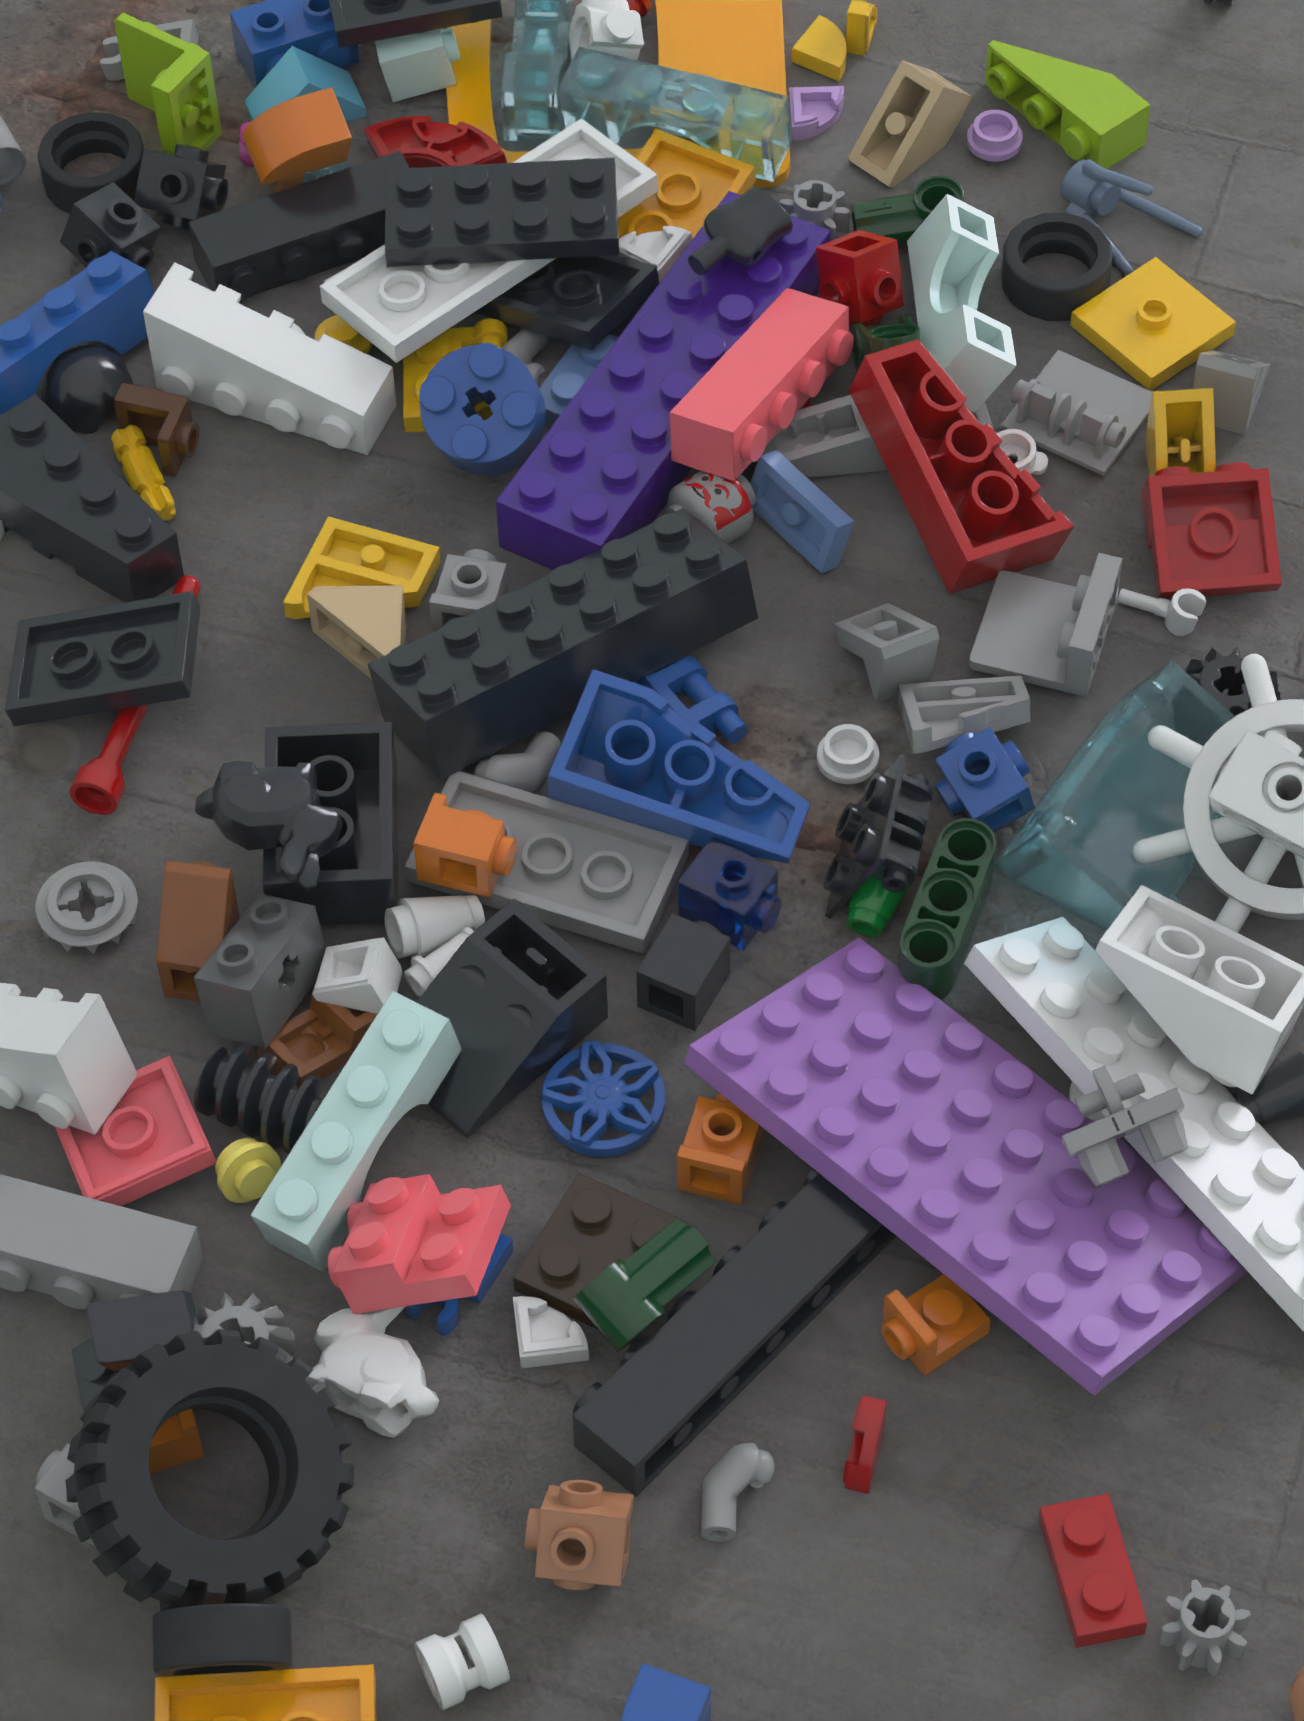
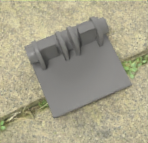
(1079, 411)

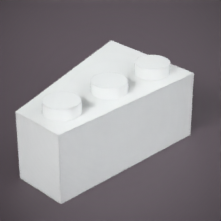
(61, 1058)

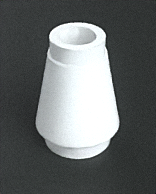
(427, 923)

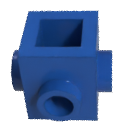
(984, 779)

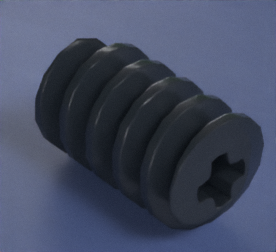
(257, 1098)

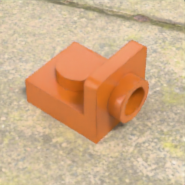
(932, 1323)

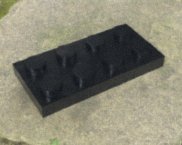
(501, 212)

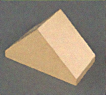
(359, 620)

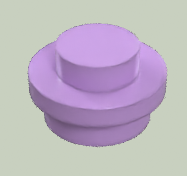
(994, 136)

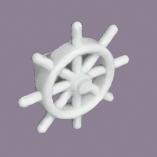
(1258, 786)

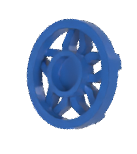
(603, 1099)

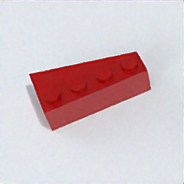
(951, 472)

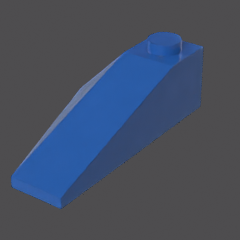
(658, 770)

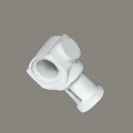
(606, 28)

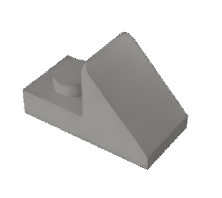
(893, 647)

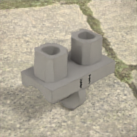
(1096, 1142)

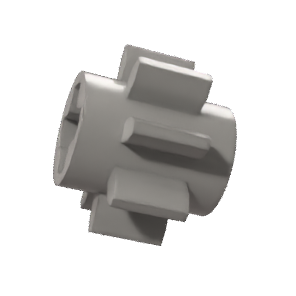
(820, 205)
(1189, 1616)

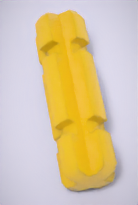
(142, 470)

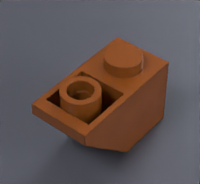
(194, 919)

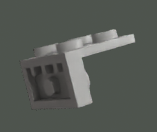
(1048, 628)

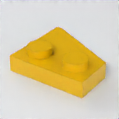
(362, 557)

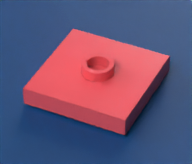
(142, 1143)

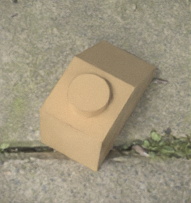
(909, 124)

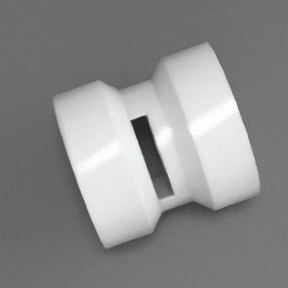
(446, 1668)

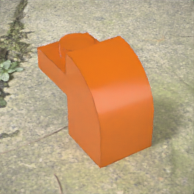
(298, 139)

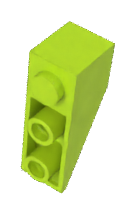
(1071, 103)

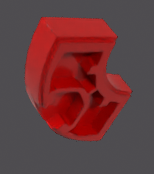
(433, 143)

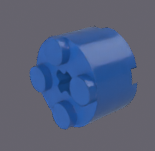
(503, 383)

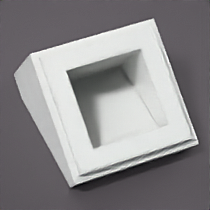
(358, 975)

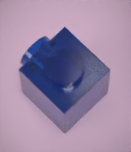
(730, 892)

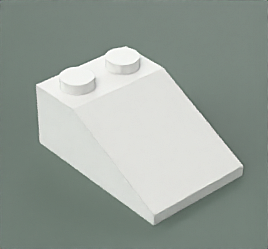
(1205, 986)

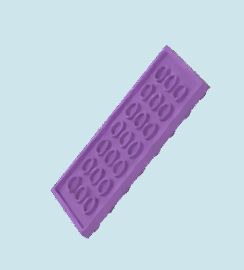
(967, 1162)

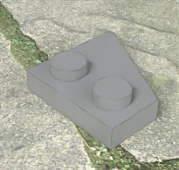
(947, 709)

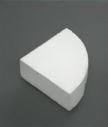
(656, 247)
(546, 1334)

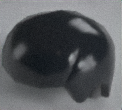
(83, 386)

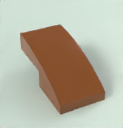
(319, 1039)

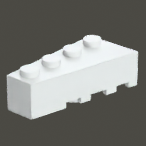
(264, 366)

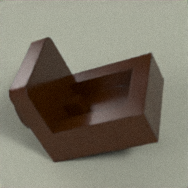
(163, 421)

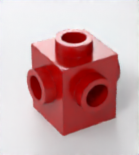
(862, 274)

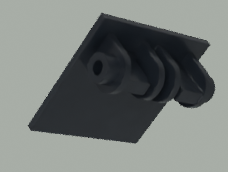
(880, 835)

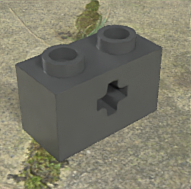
(261, 970)

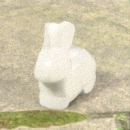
(371, 1371)

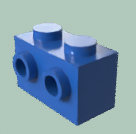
(271, 27)

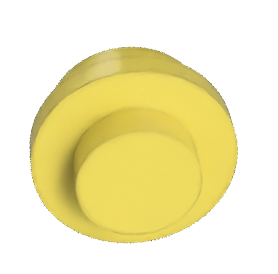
(246, 1169)

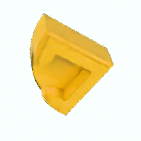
(860, 26)
(822, 49)

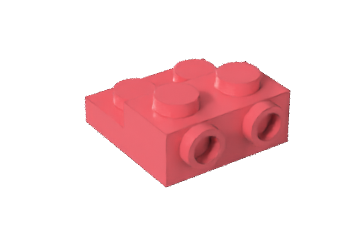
(416, 1243)

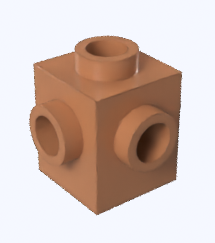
(581, 1535)

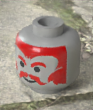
(716, 502)

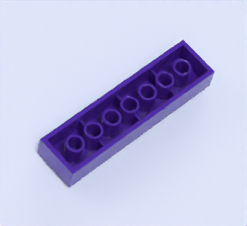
(609, 451)

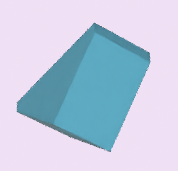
(302, 74)

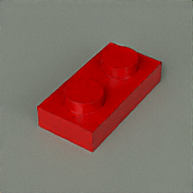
(1092, 1570)

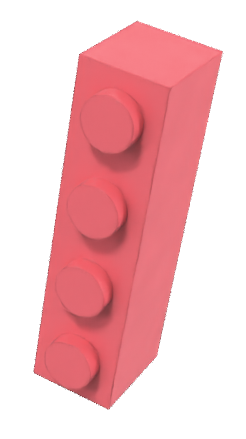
(760, 384)

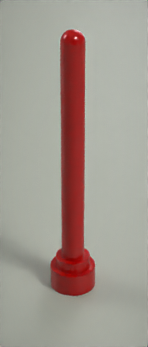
(100, 782)

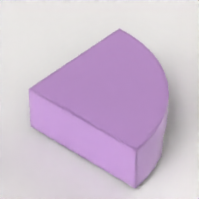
(814, 109)

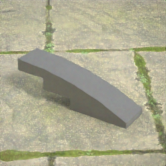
(834, 440)

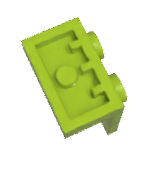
(172, 81)

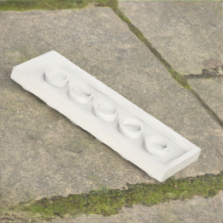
(414, 304)

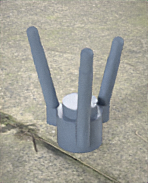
(1097, 191)

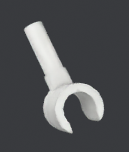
(1178, 614)

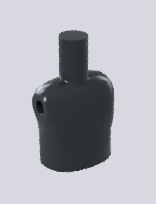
(741, 231)

